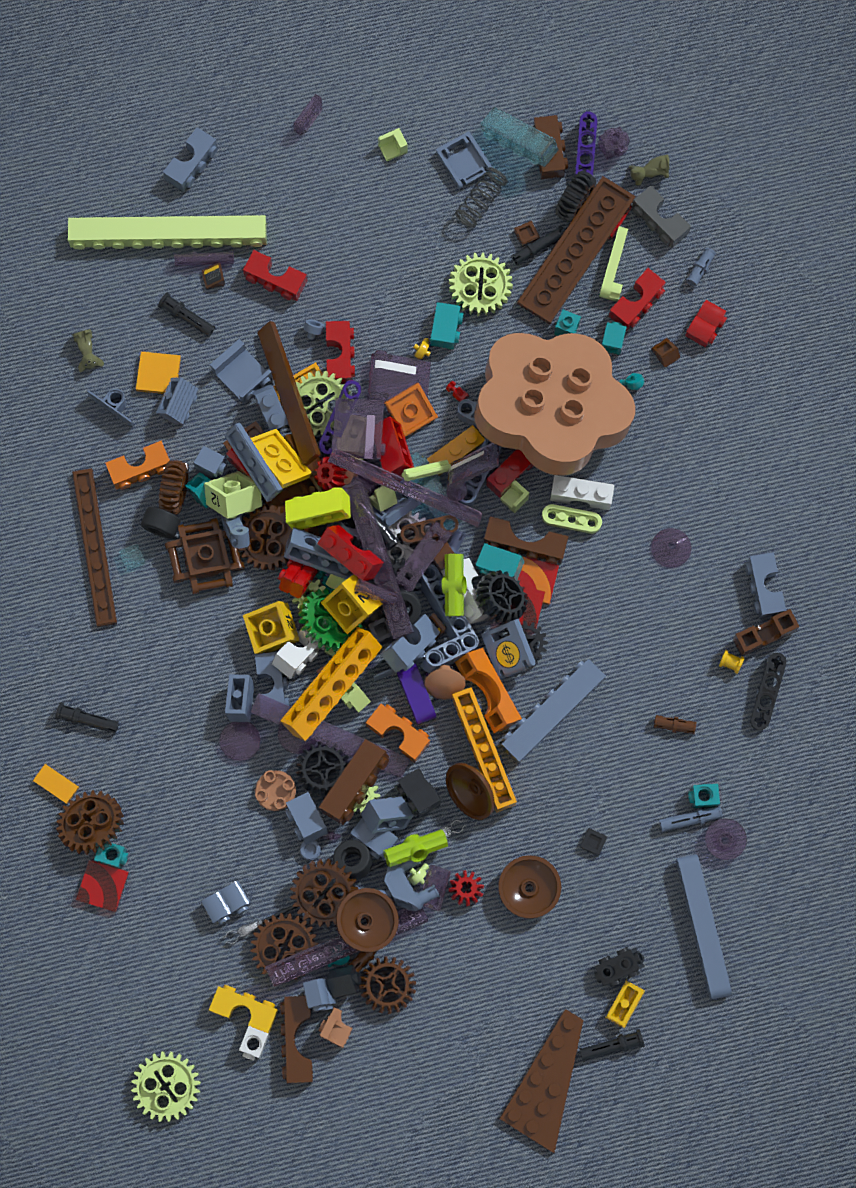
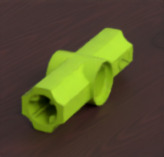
(454, 585)
(415, 848)

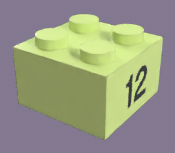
(232, 495)

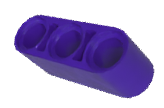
(416, 694)

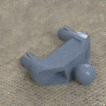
(401, 890)

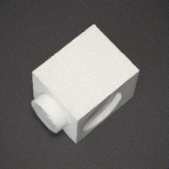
(250, 1034)

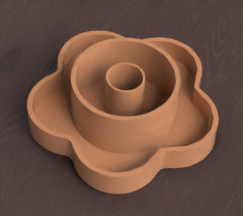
(553, 400)

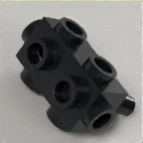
(625, 964)

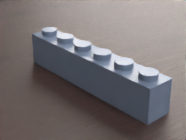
(553, 711)

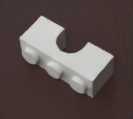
(569, 489)
(471, 608)
(292, 659)

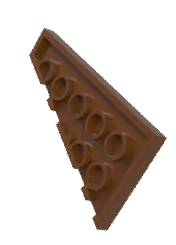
(542, 1095)

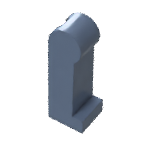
(236, 531)

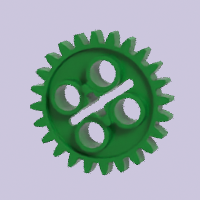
(331, 633)

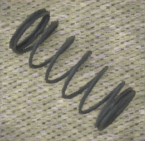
(504, 182)

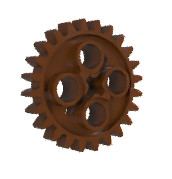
(258, 557)
(90, 822)
(309, 881)
(266, 939)

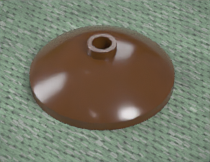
(470, 791)
(534, 872)
(380, 917)

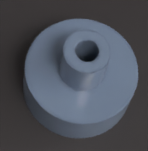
(313, 328)

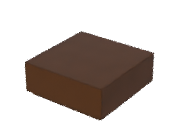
(526, 233)

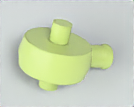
(418, 875)

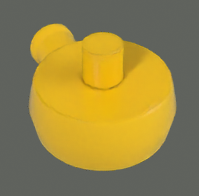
(421, 349)

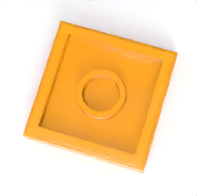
(156, 371)

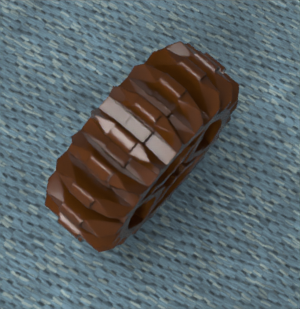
(172, 486)
(378, 1000)

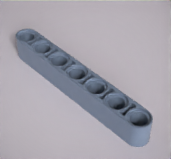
(703, 927)

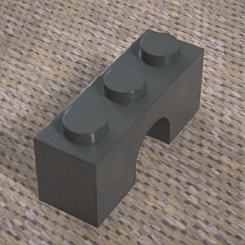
(669, 230)

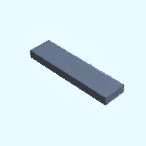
(253, 462)

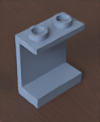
(240, 372)

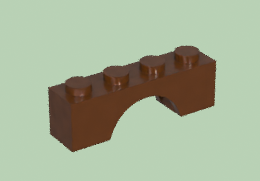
(548, 548)
(297, 1068)

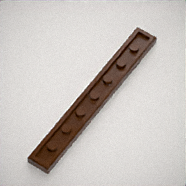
(288, 393)
(94, 547)

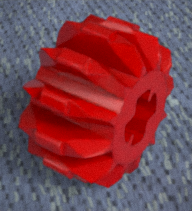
(330, 475)
(473, 890)

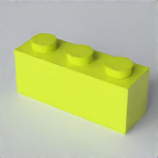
(318, 508)

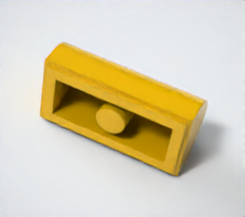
(625, 1004)

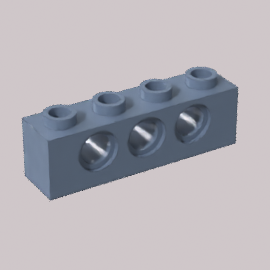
(304, 549)

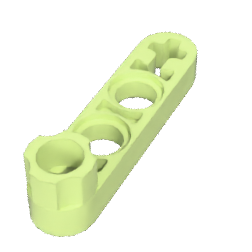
(610, 289)

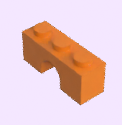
(124, 474)
(385, 719)

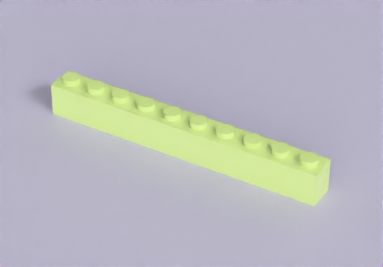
(167, 231)

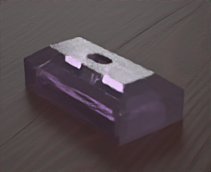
(308, 115)
(440, 878)

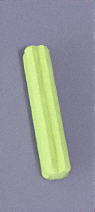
(426, 470)

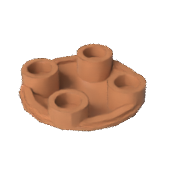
(444, 682)
(275, 790)

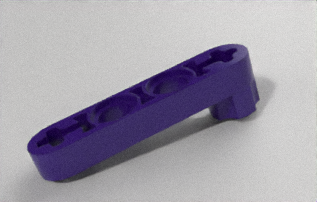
(586, 149)
(344, 391)

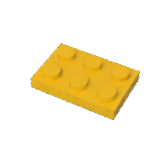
(281, 458)

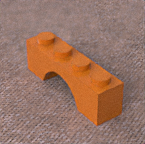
(478, 669)

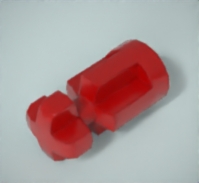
(458, 392)

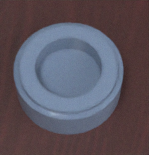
(310, 851)

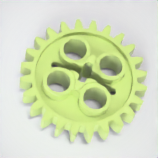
(462, 282)
(310, 388)
(181, 1074)

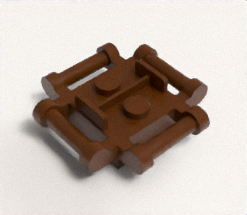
(204, 556)

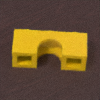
(226, 1001)

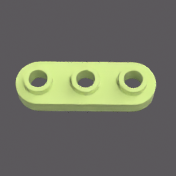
(581, 518)

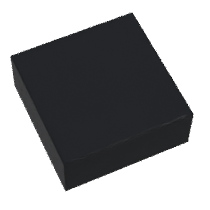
(593, 842)

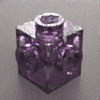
(614, 142)

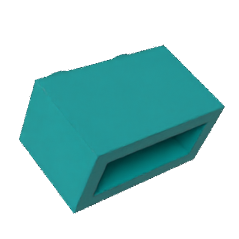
(445, 326)
(497, 559)

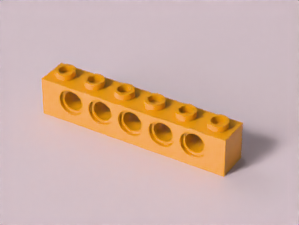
(331, 684)
(483, 748)

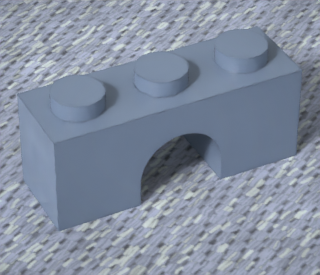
(183, 173)
(767, 603)
(402, 653)
(267, 670)

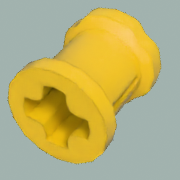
(731, 661)

